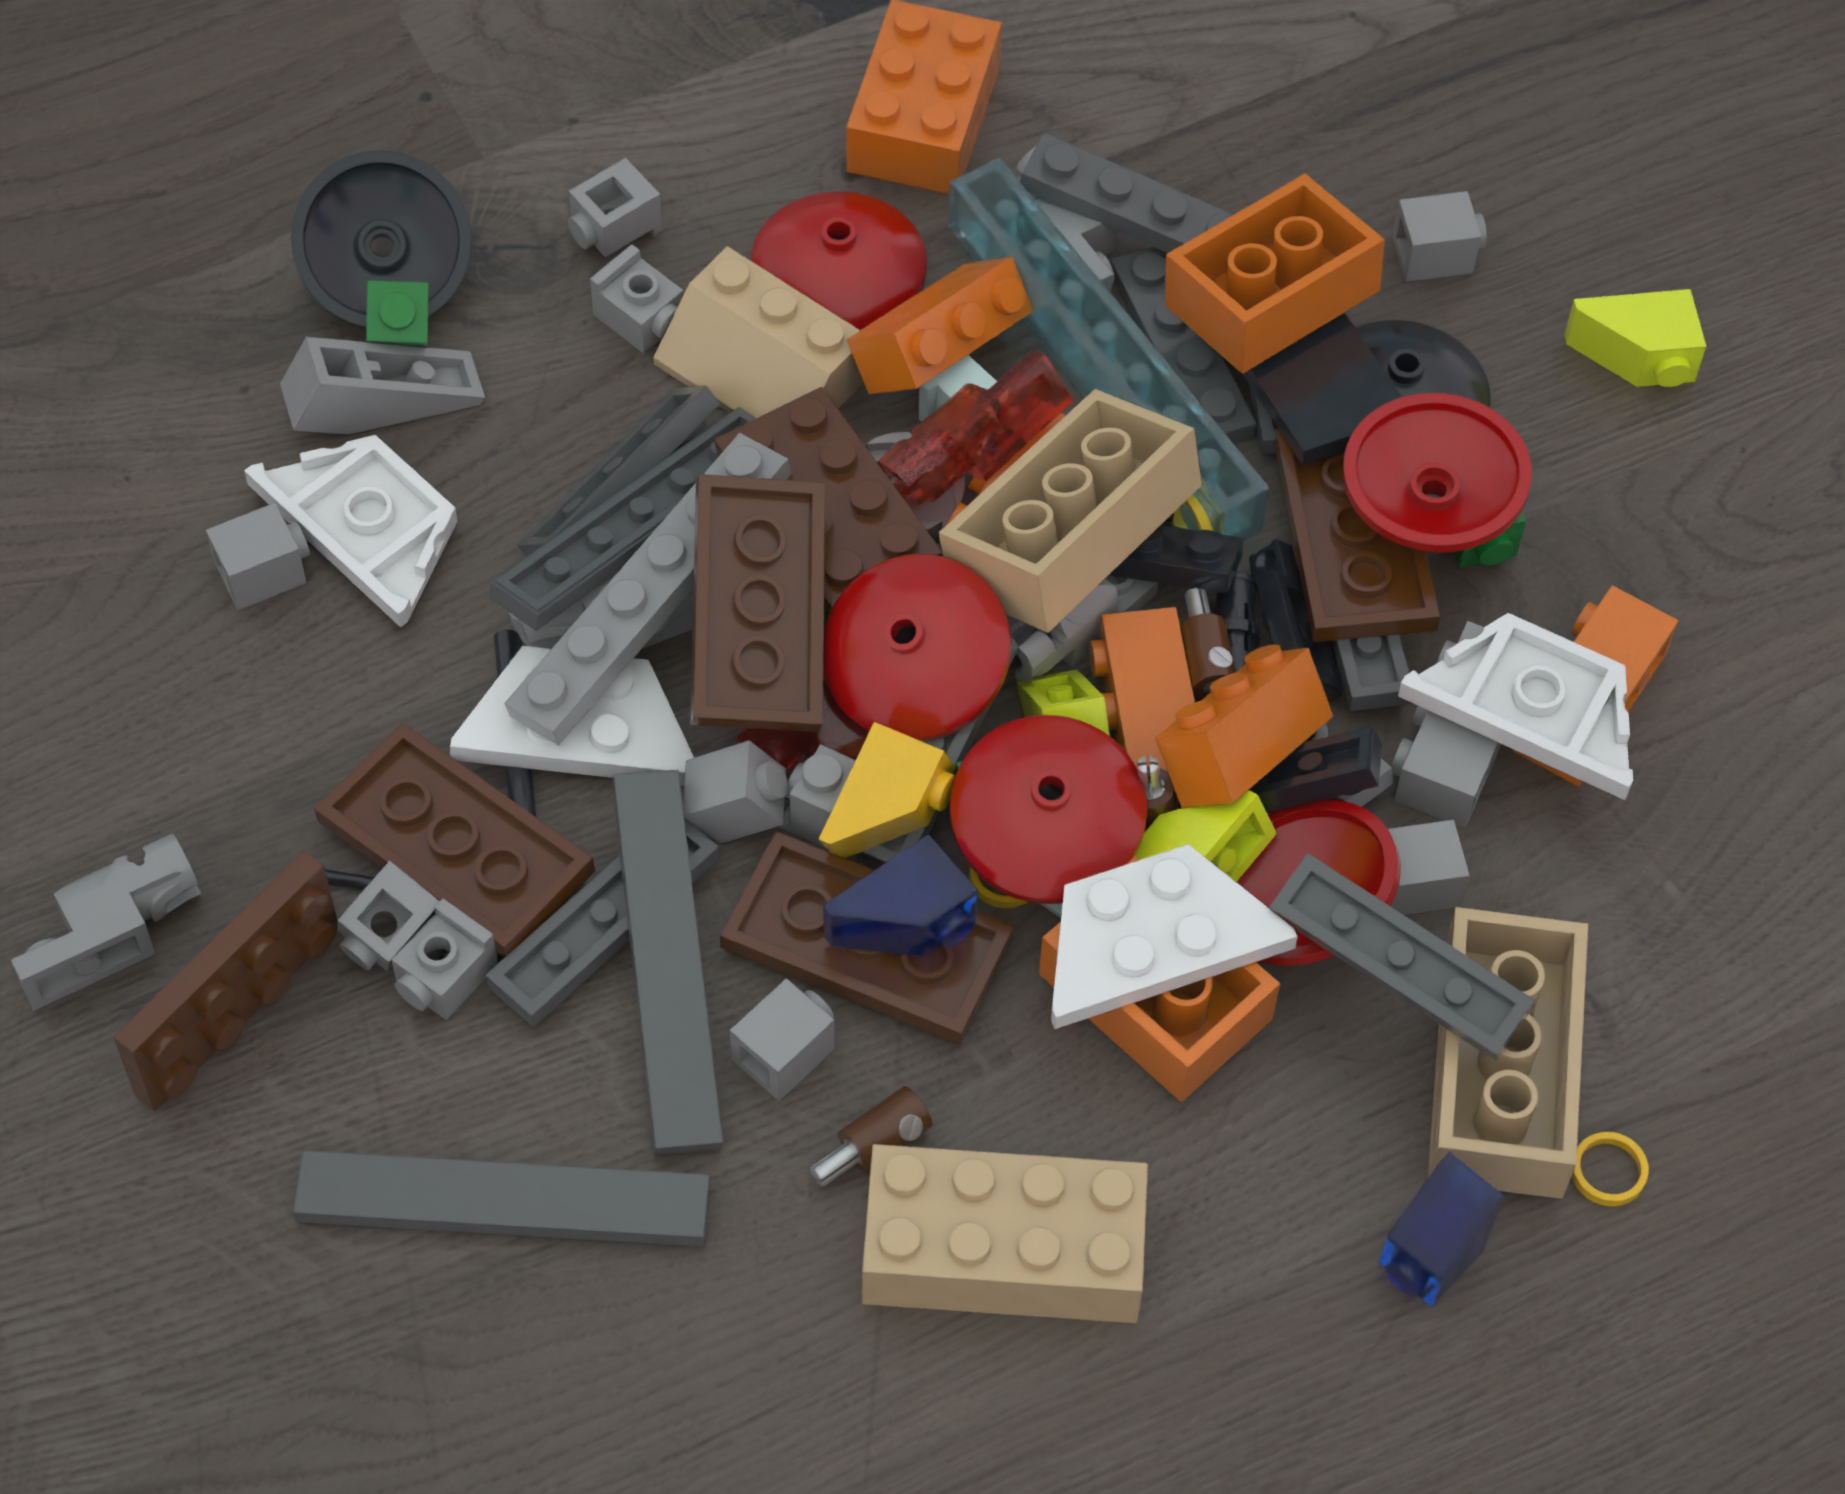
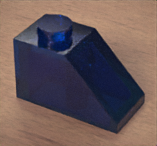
(904, 905)
(1441, 1230)

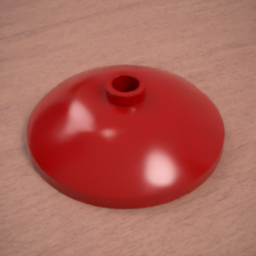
(855, 277)
(1442, 449)
(939, 676)
(1339, 836)
(1040, 844)

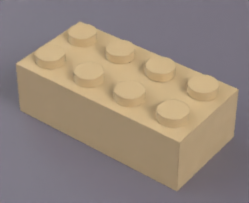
(1075, 506)
(1520, 1113)
(1005, 1233)

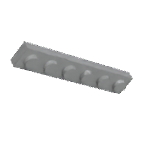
(628, 608)

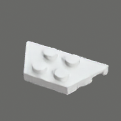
(365, 517)
(1535, 698)
(621, 733)
(1156, 931)

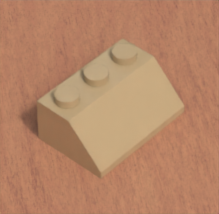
(756, 340)

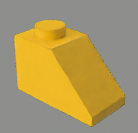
(888, 792)

